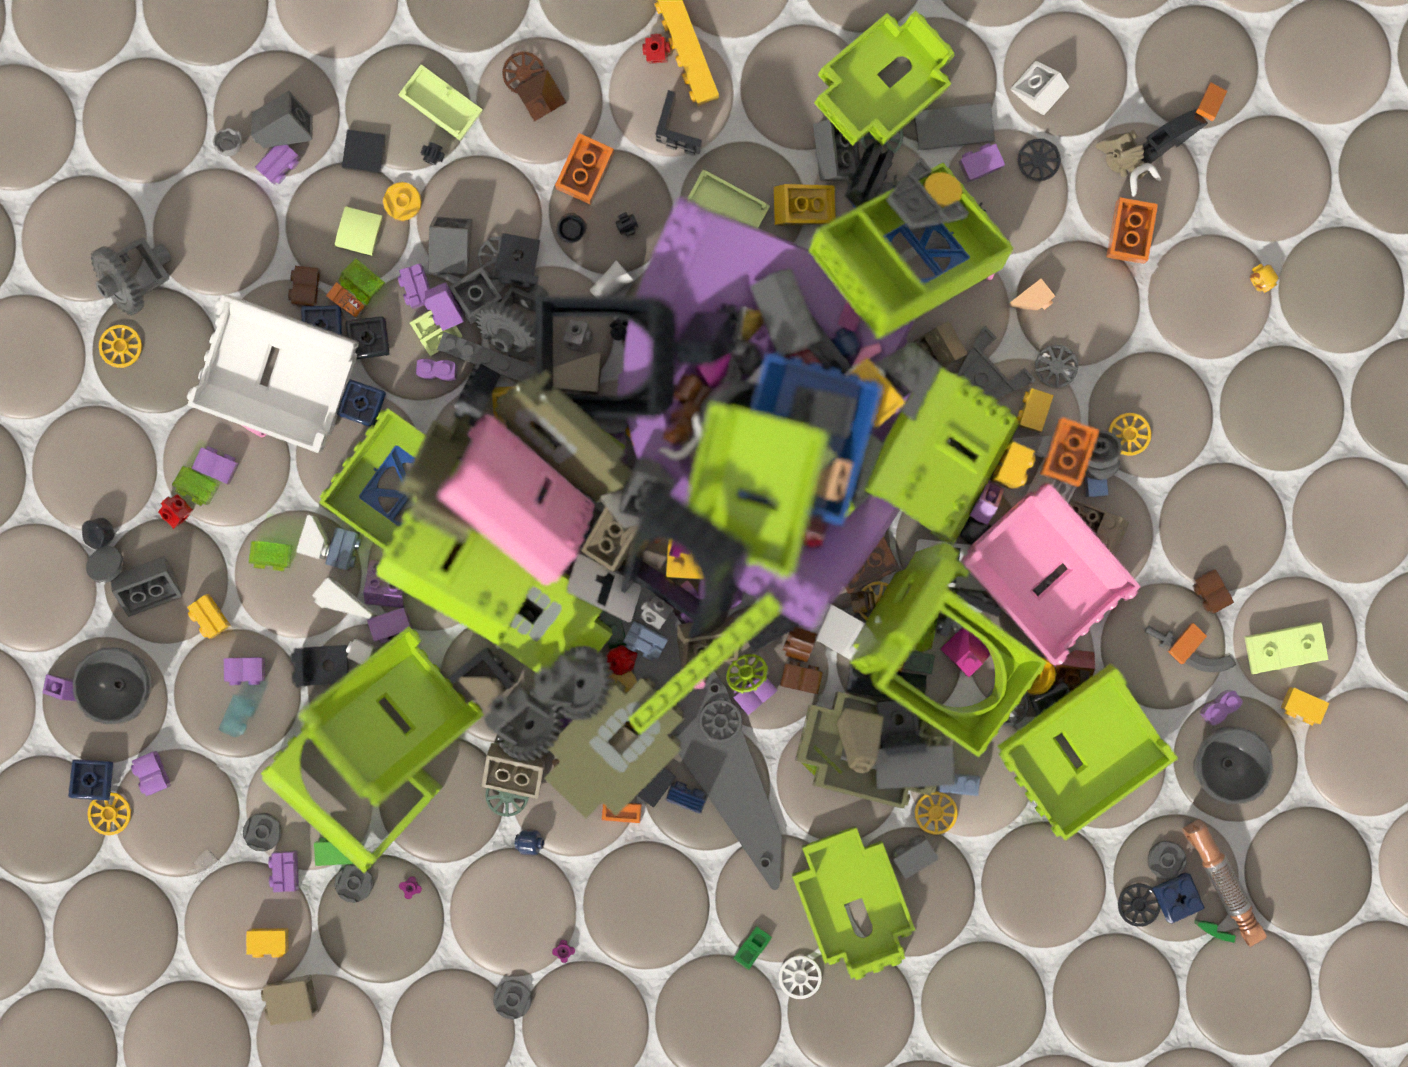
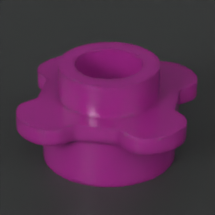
(405, 887)
(558, 951)

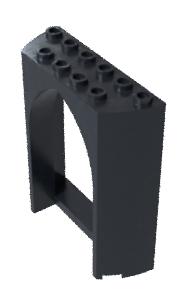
(650, 315)
(713, 550)

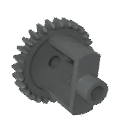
(116, 281)
(507, 329)
(576, 683)
(524, 724)

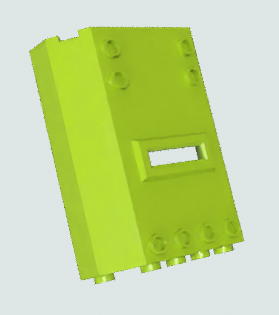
(766, 459)
(928, 475)
(478, 591)
(1108, 736)
(366, 740)

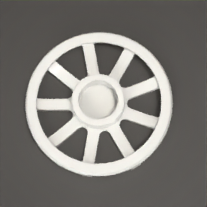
(800, 977)

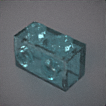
(237, 715)

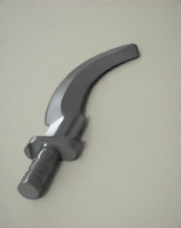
(1195, 660)

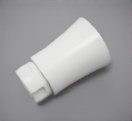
(611, 281)

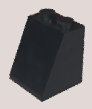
(706, 339)

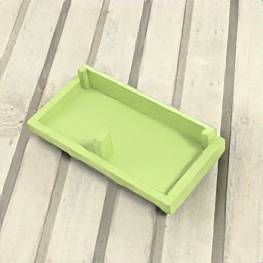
(440, 102)
(728, 199)
(1286, 647)

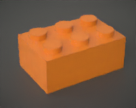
(584, 168)
(1132, 230)
(1069, 452)

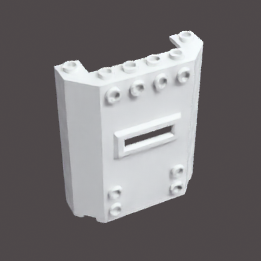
(304, 383)

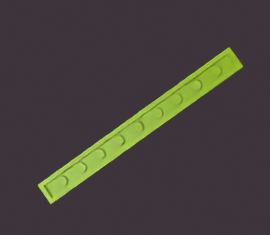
(705, 663)

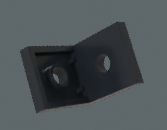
(673, 139)
(515, 271)
(944, 624)
(493, 661)
(310, 665)
(900, 737)

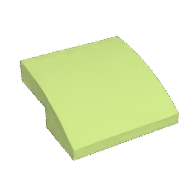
(358, 231)
(430, 333)

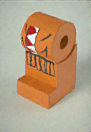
(345, 300)

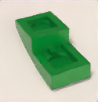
(1211, 928)
(752, 947)

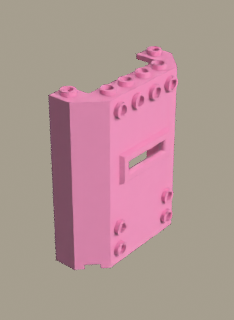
(499, 493)
(1026, 549)

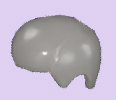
(227, 142)

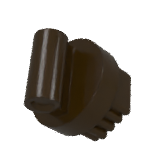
(863, 601)

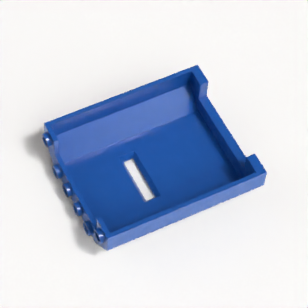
(775, 398)

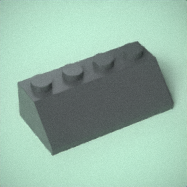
(785, 313)

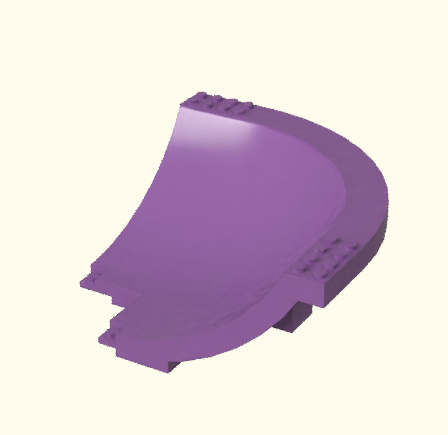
(713, 262)

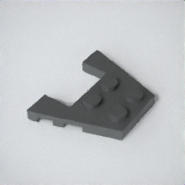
(917, 205)
(914, 371)
(985, 374)

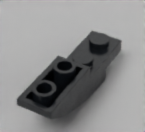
(1171, 134)

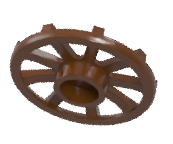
(523, 72)

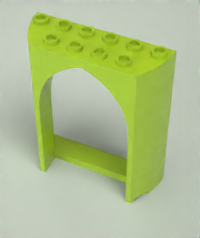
(978, 723)
(286, 781)

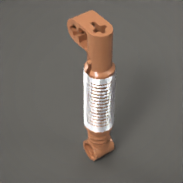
(1228, 889)

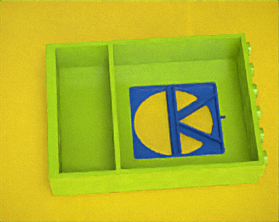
(877, 280)
(356, 488)

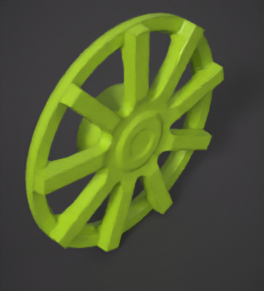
(747, 673)

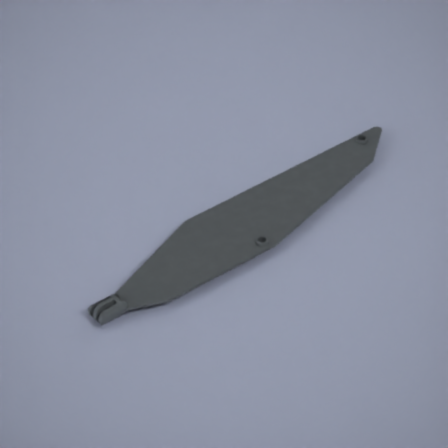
(721, 769)

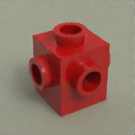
(659, 55)
(175, 510)
(621, 660)

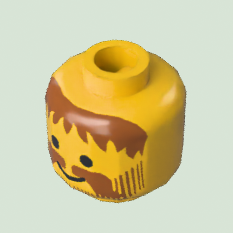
(1264, 277)

